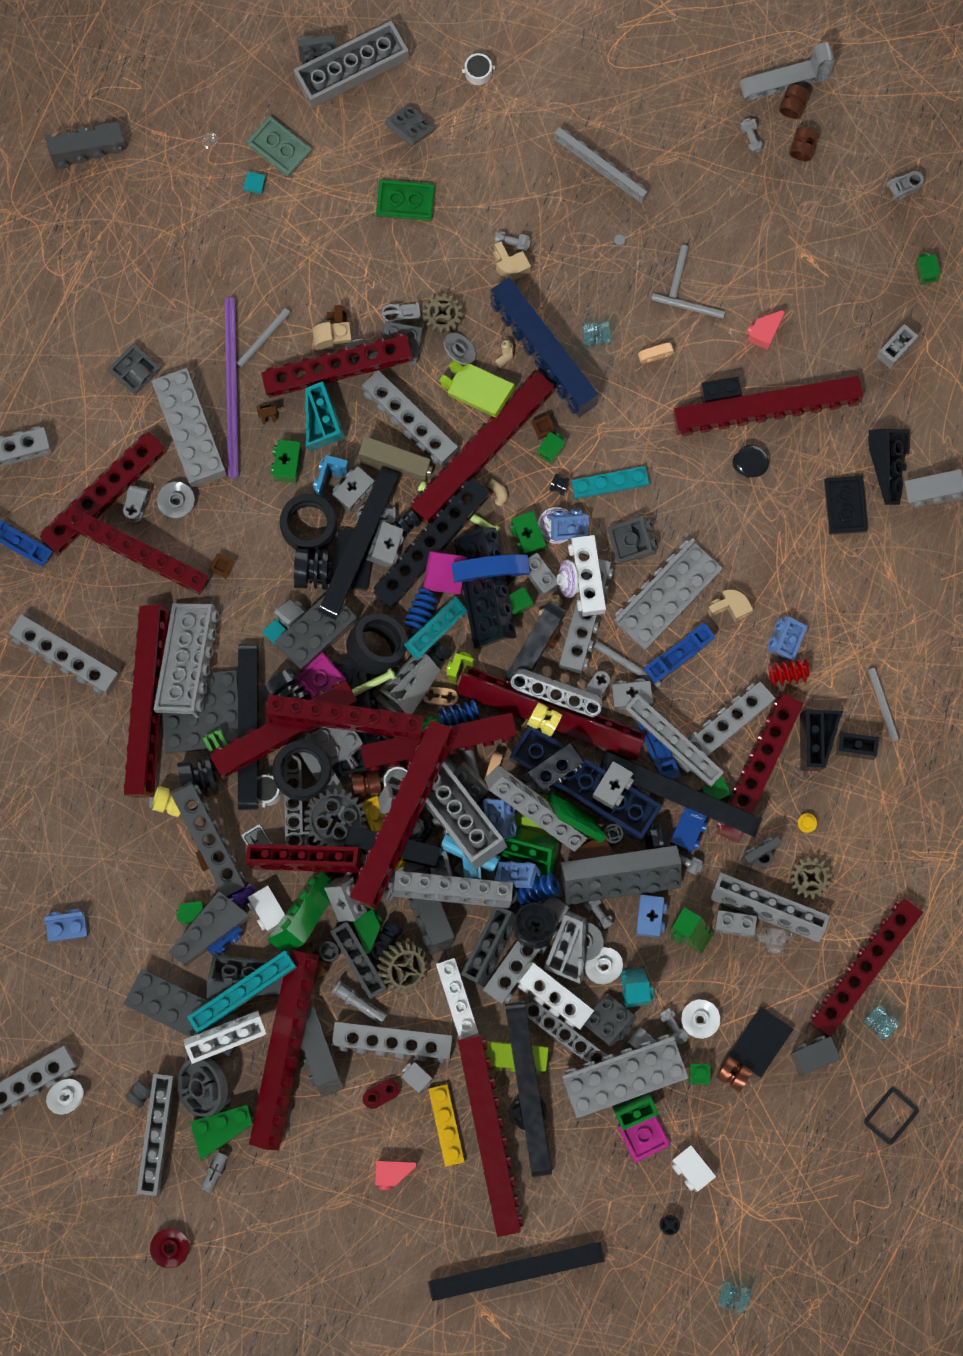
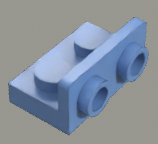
(568, 524)
(786, 638)
(501, 816)
(520, 874)
(66, 925)

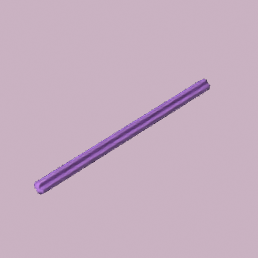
(231, 388)

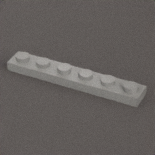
(605, 168)
(674, 740)

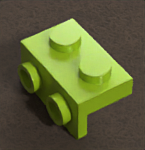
(459, 661)

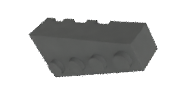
(85, 144)
(432, 922)
(208, 929)
(229, 970)
(319, 1057)

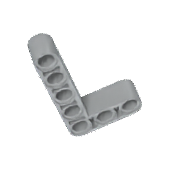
(801, 74)
(291, 813)

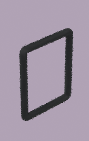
(890, 1142)

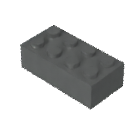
(313, 635)

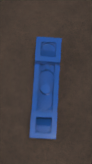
(24, 545)
(490, 567)
(680, 653)
(660, 755)

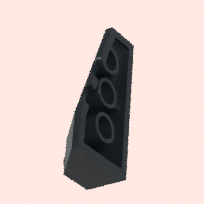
(888, 455)

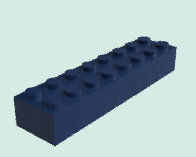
(543, 347)
(633, 814)

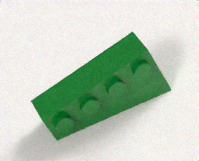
(302, 915)

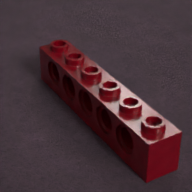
(305, 858)

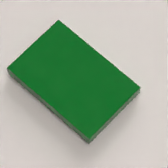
(405, 200)
(576, 818)

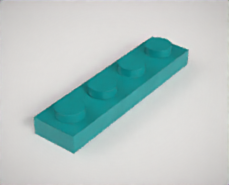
(610, 483)
(435, 627)

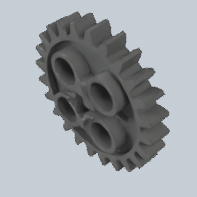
(320, 812)

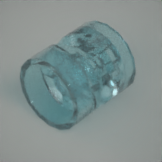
(596, 333)
(881, 1022)
(727, 1294)

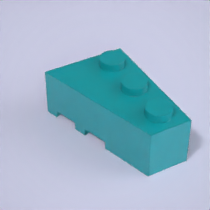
(321, 418)
(636, 988)

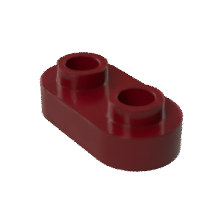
(381, 1094)

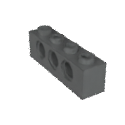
(489, 946)
(359, 961)

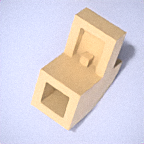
(513, 266)
(328, 334)
(735, 603)

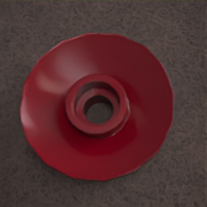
(159, 1245)

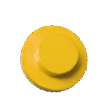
(807, 823)

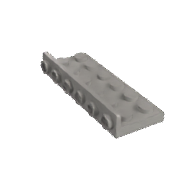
(667, 594)
(186, 659)
(624, 1076)

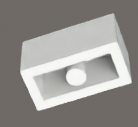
(267, 908)
(693, 1169)

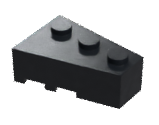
(816, 737)

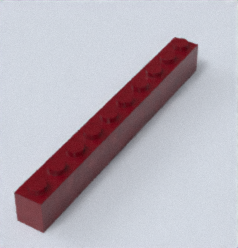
(767, 405)
(483, 447)
(144, 721)
(594, 730)
(402, 815)
(283, 1052)
(489, 1136)

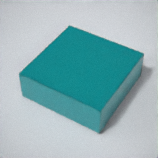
(254, 183)
(273, 631)

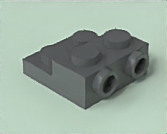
(633, 539)

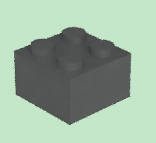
(814, 1056)

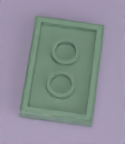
(279, 146)

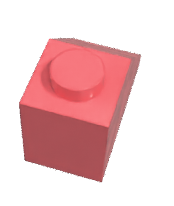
(765, 329)
(392, 1173)

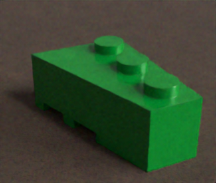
(534, 848)
(691, 931)
(219, 1129)

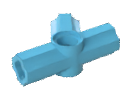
(468, 870)

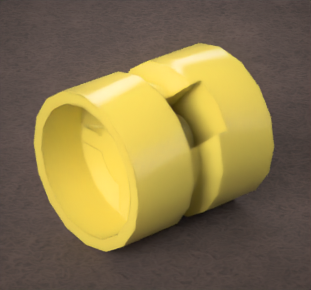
(551, 719)
(164, 801)

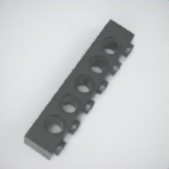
(226, 884)

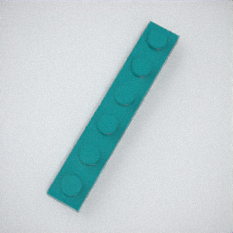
(241, 992)

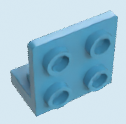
(333, 465)

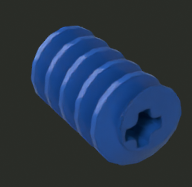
(421, 609)
(459, 714)
(543, 888)

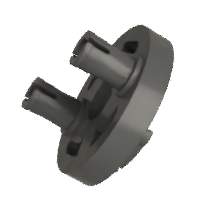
(214, 1086)

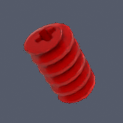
(789, 672)

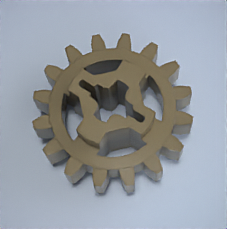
(447, 308)
(805, 884)

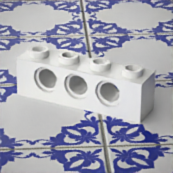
(587, 546)
(457, 998)
(580, 1011)
(224, 1037)

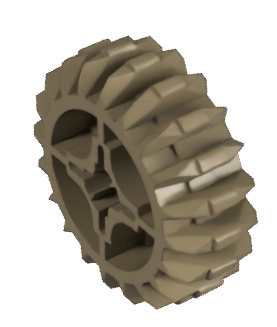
(403, 978)

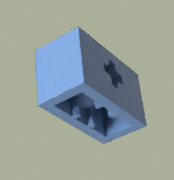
(644, 925)

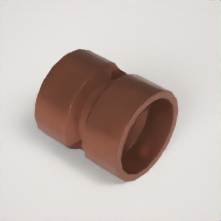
(794, 101)
(804, 143)
(366, 784)
(737, 1081)

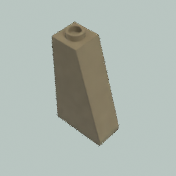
(379, 454)

